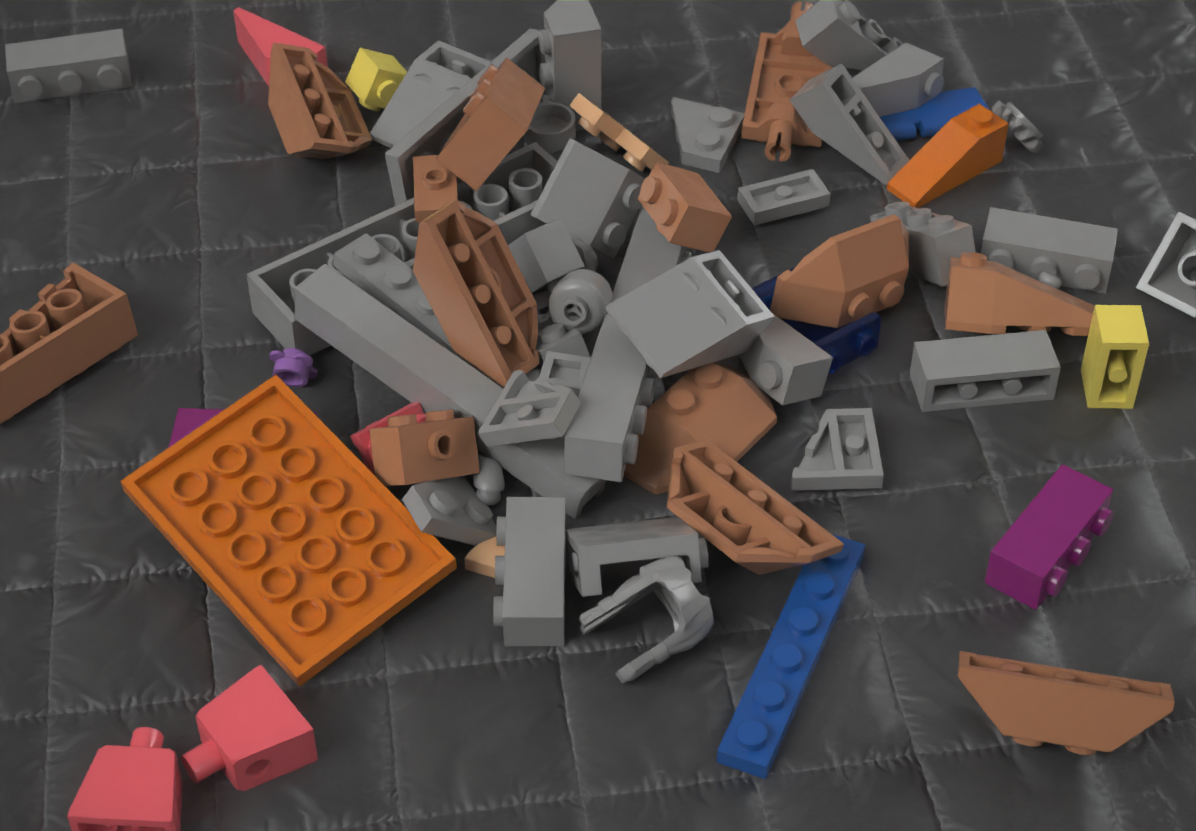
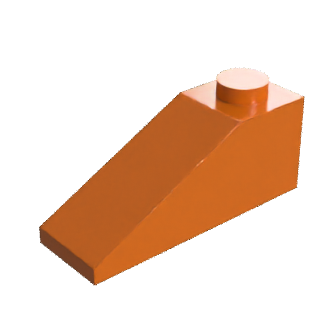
(952, 156)

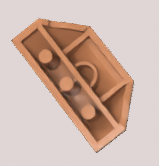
(313, 106)
(846, 276)
(477, 291)
(703, 404)
(742, 512)
(1062, 704)

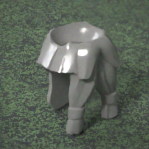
(673, 586)

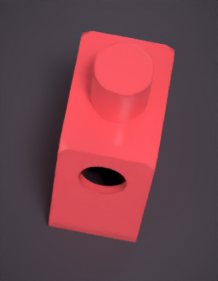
(251, 734)
(130, 788)

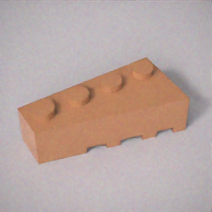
(61, 337)

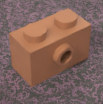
(684, 207)
(424, 450)

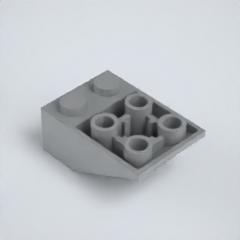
(424, 88)
(691, 315)

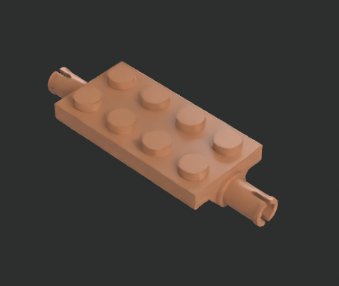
(777, 76)

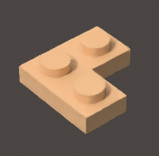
(615, 134)

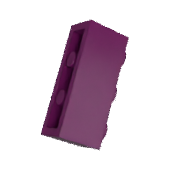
(1050, 537)

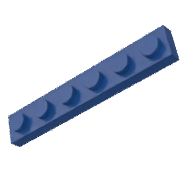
(789, 661)

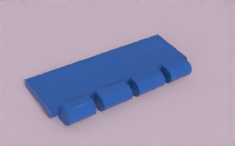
(931, 115)

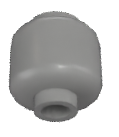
(580, 300)

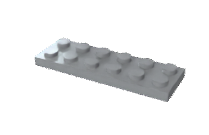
(436, 129)

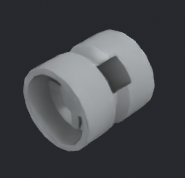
(551, 128)

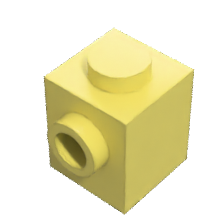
(374, 78)

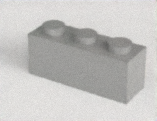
(67, 65)
(1039, 244)
(984, 370)
(531, 571)

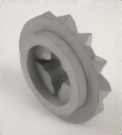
(1019, 126)

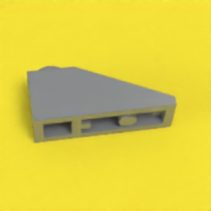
(902, 80)
(847, 122)
(546, 255)
(786, 364)

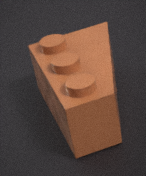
(492, 122)

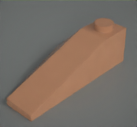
(991, 296)

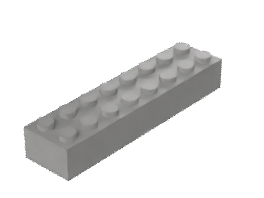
(503, 197)

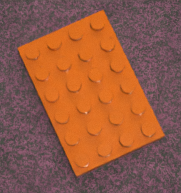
(288, 528)

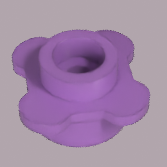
(293, 366)

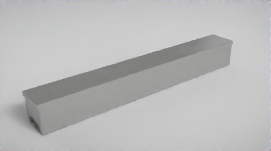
(429, 375)

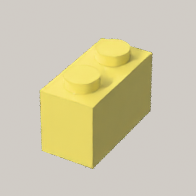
(1114, 356)

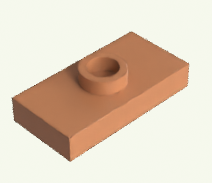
(432, 186)

